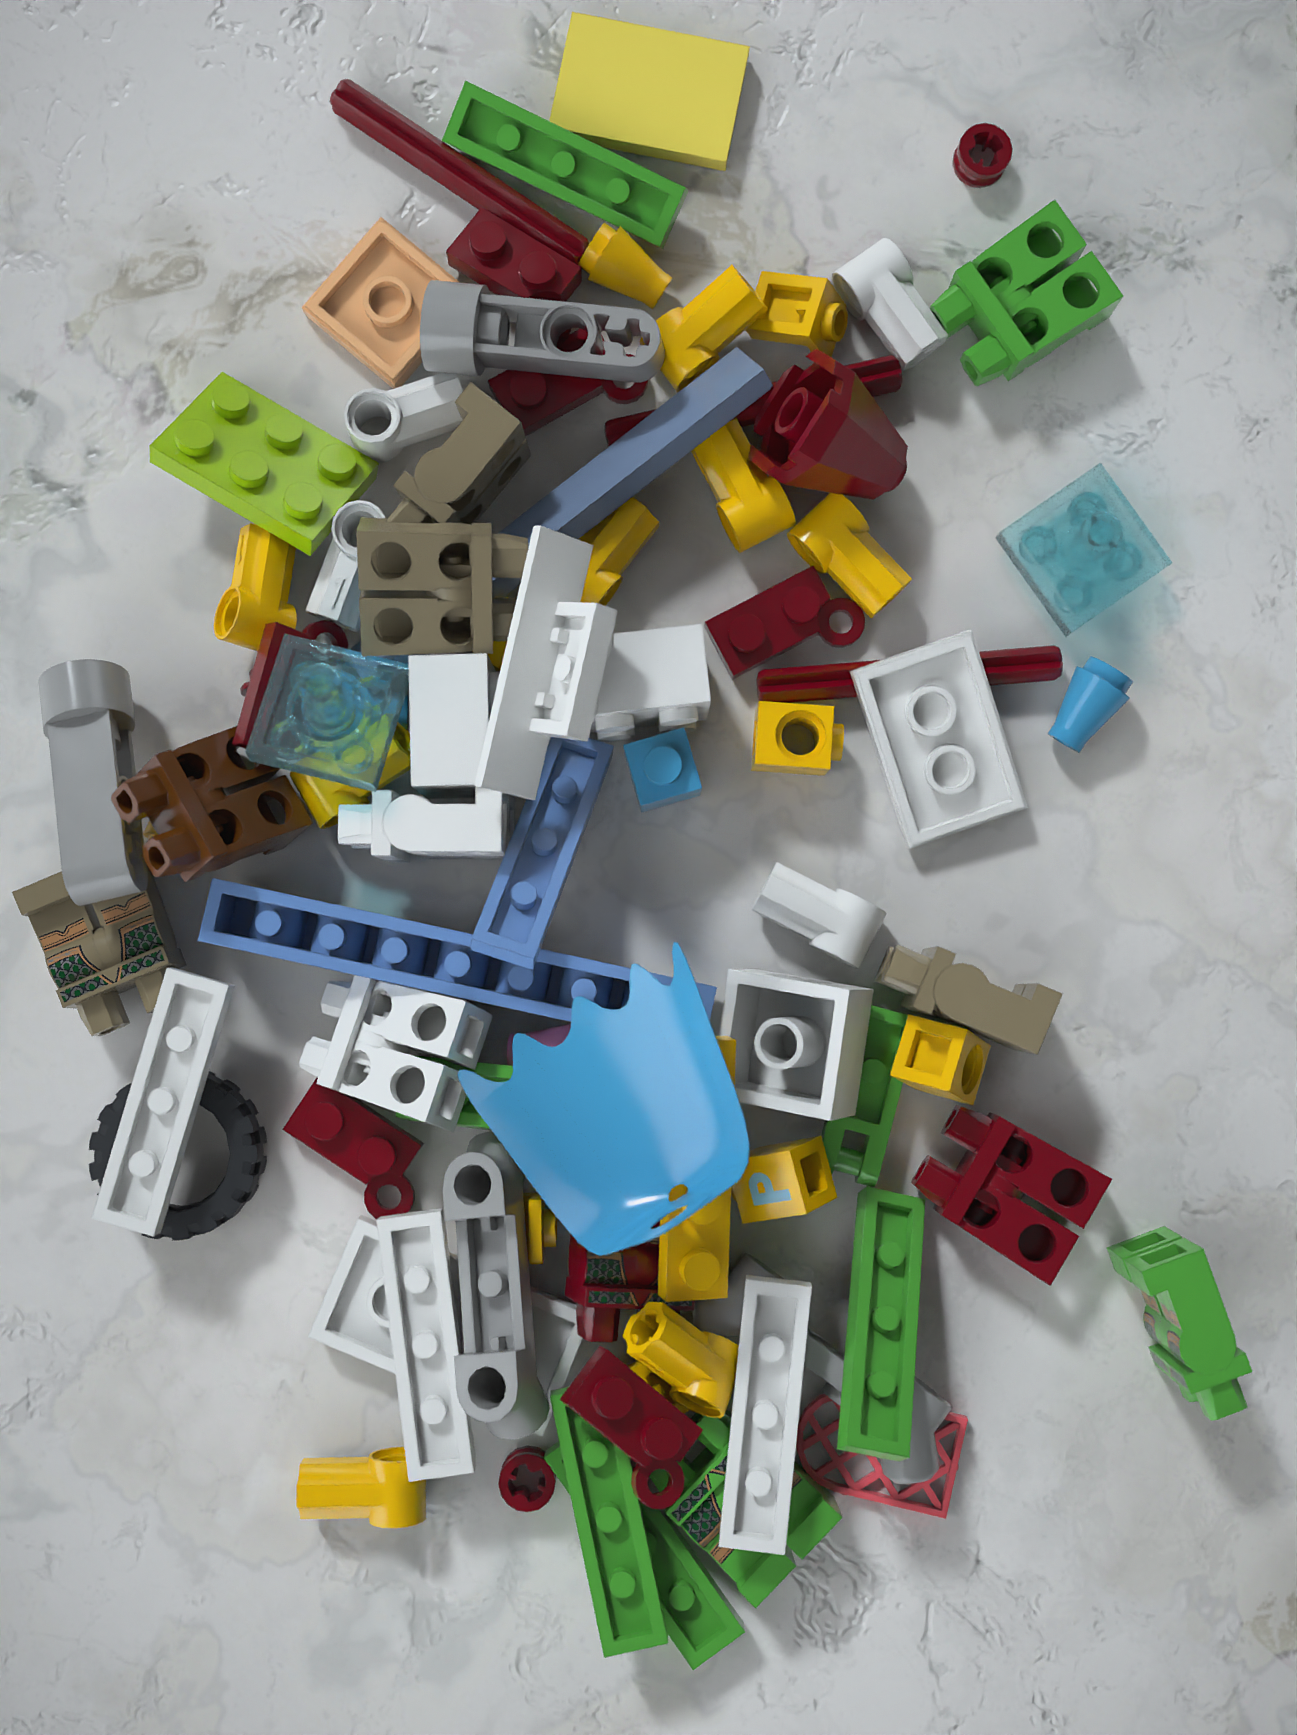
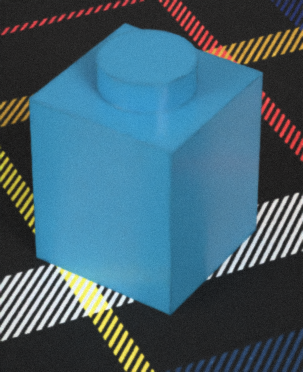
(662, 769)

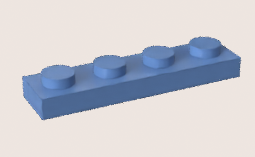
(542, 852)

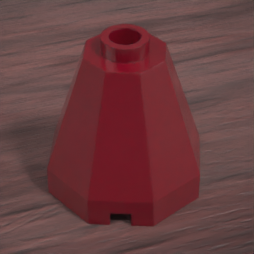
(828, 433)

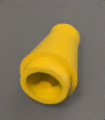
(623, 266)

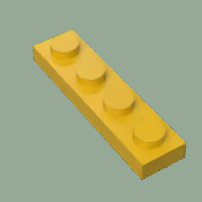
(697, 1249)

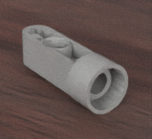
(469, 330)
(91, 753)

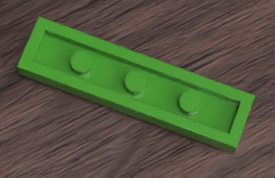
(564, 164)
(882, 1325)
(610, 1536)
(692, 1603)

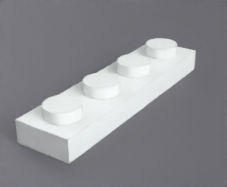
(163, 1102)
(425, 1343)
(765, 1414)

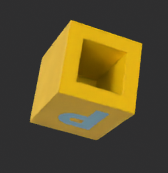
(784, 1181)

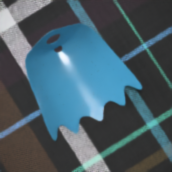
(622, 1113)

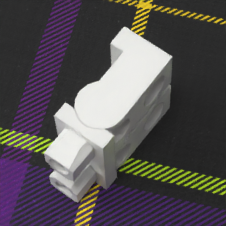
(413, 825)
(374, 1041)

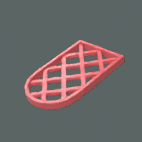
(856, 1489)

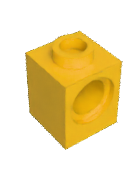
(770, 753)
(940, 1059)

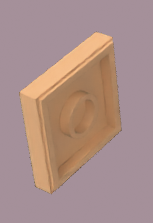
(377, 302)

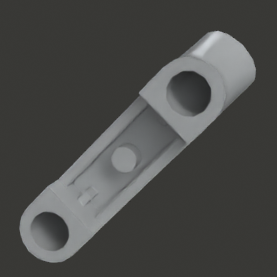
(498, 1365)
(929, 1408)

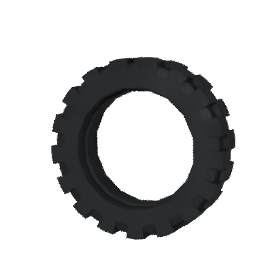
(244, 1166)

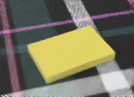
(650, 90)

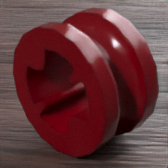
(976, 174)
(520, 1496)

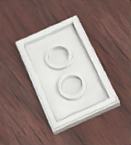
(939, 739)

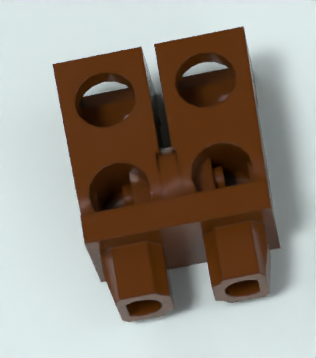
(208, 808)

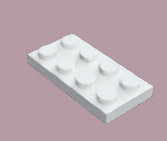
(357, 1320)

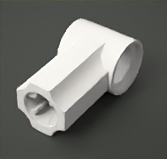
(882, 291)
(415, 414)
(337, 587)
(831, 920)

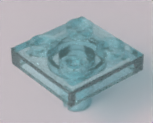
(1083, 549)
(329, 713)

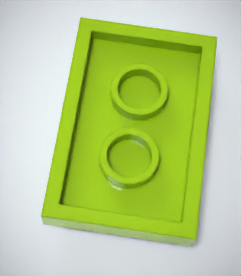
(263, 462)

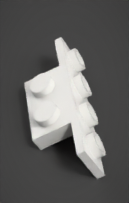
(548, 665)

